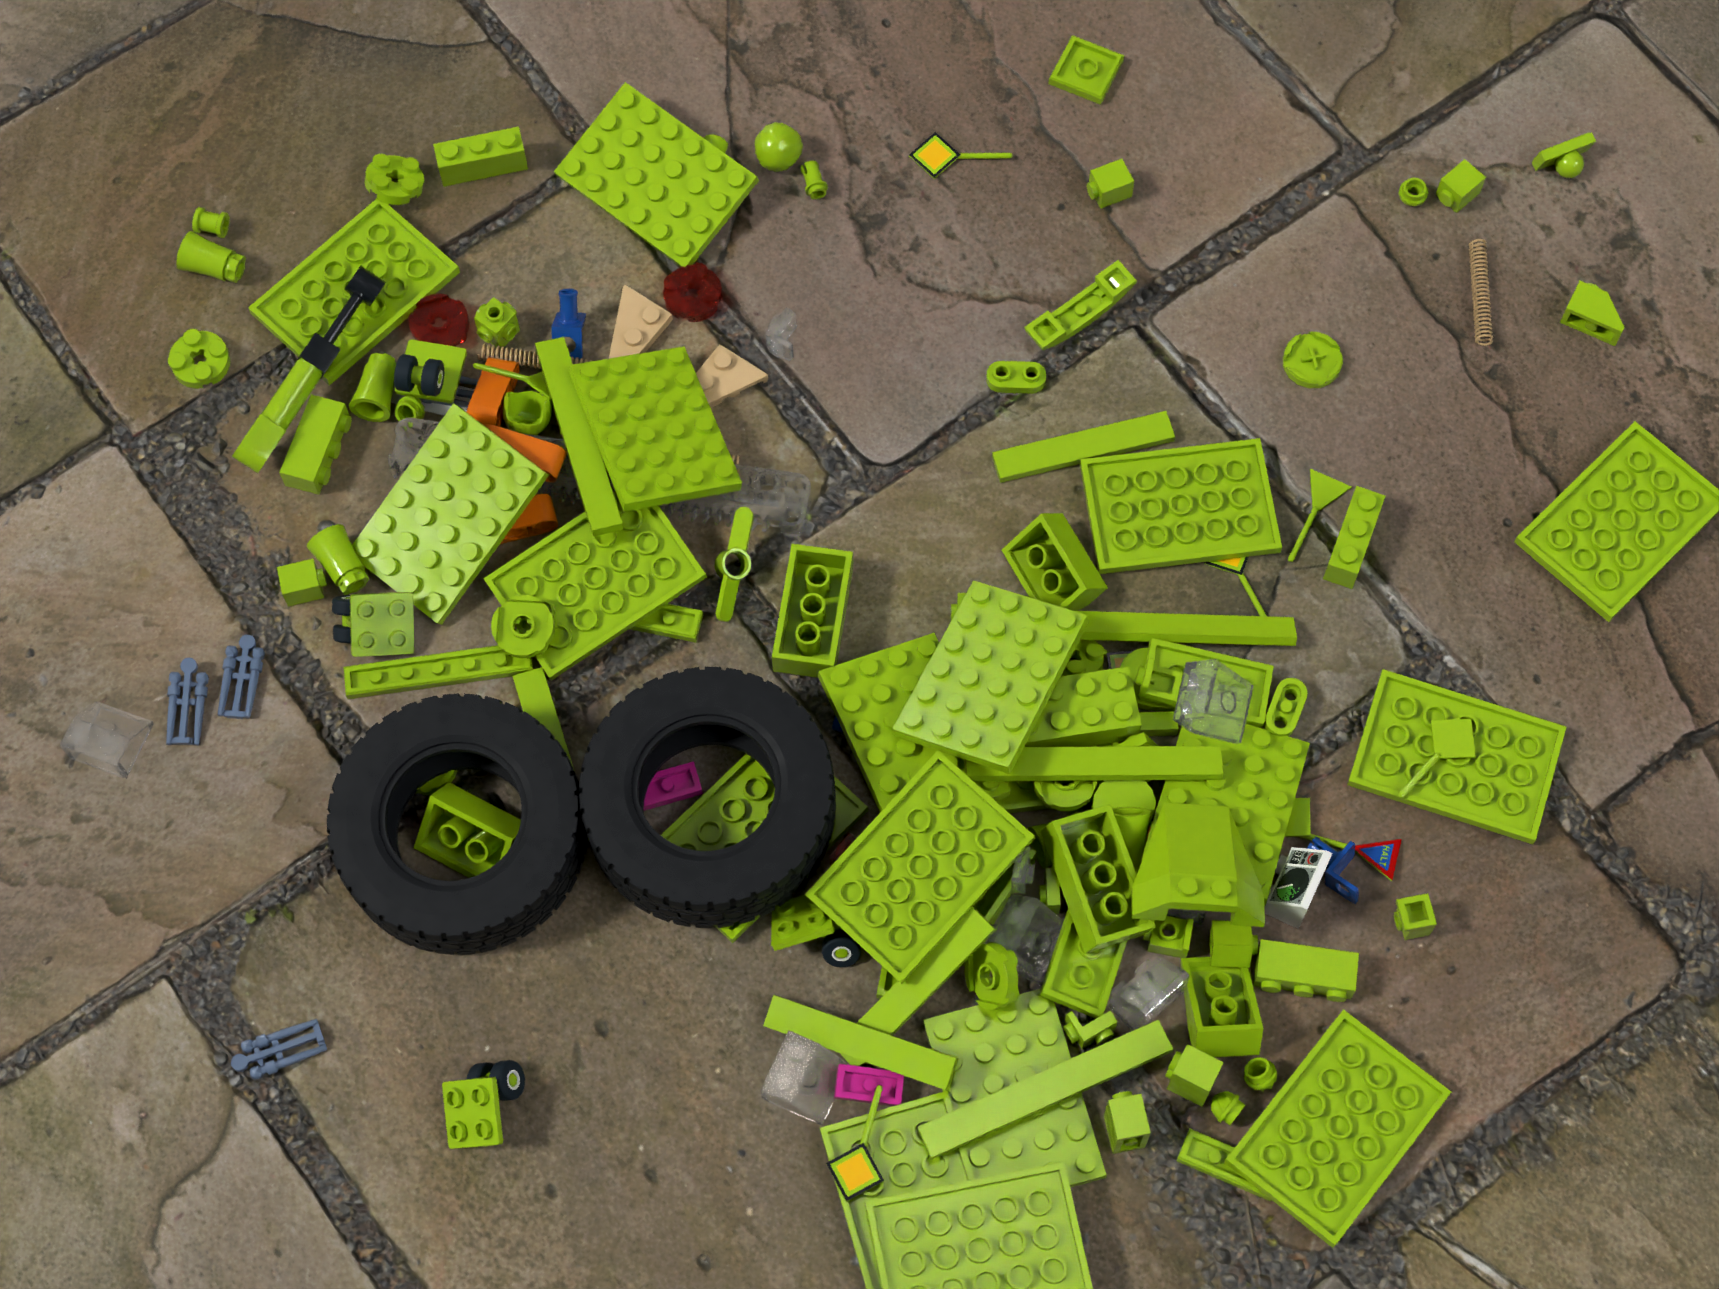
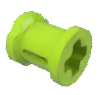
(210, 222)

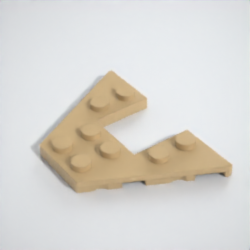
(643, 321)

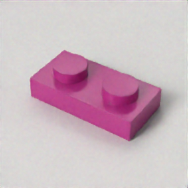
(673, 786)
(860, 1083)

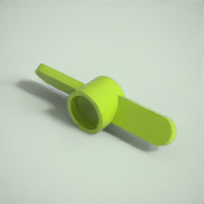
(738, 546)

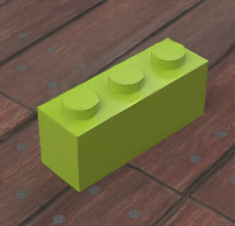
(480, 156)
(315, 444)
(1354, 537)
(1306, 970)

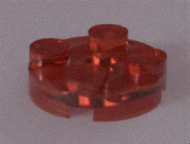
(692, 277)
(443, 307)

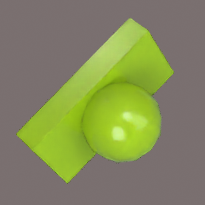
(1565, 156)

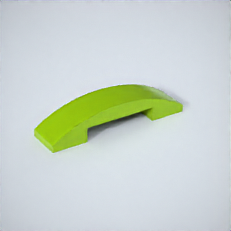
(1083, 308)

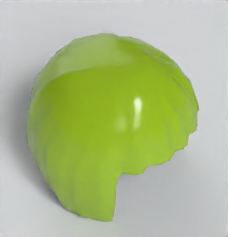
(778, 147)
(527, 412)

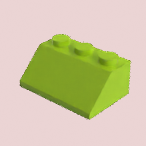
(1054, 563)
(465, 831)

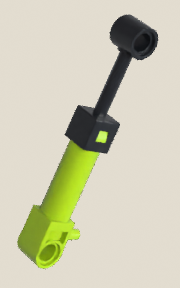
(303, 377)

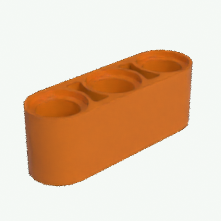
(490, 392)
(542, 453)
(536, 519)

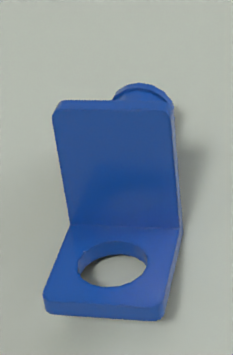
(568, 321)
(1335, 866)

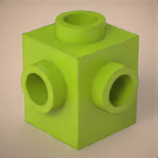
(496, 322)

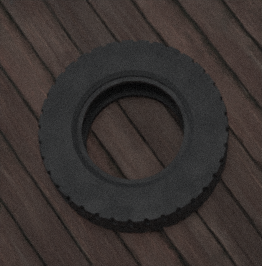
(693, 712)
(407, 754)

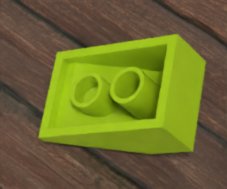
(1221, 1009)

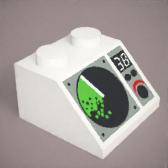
(1296, 884)

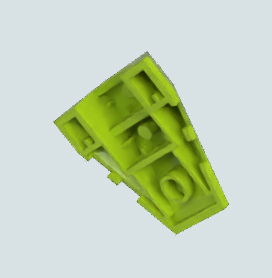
(1197, 865)

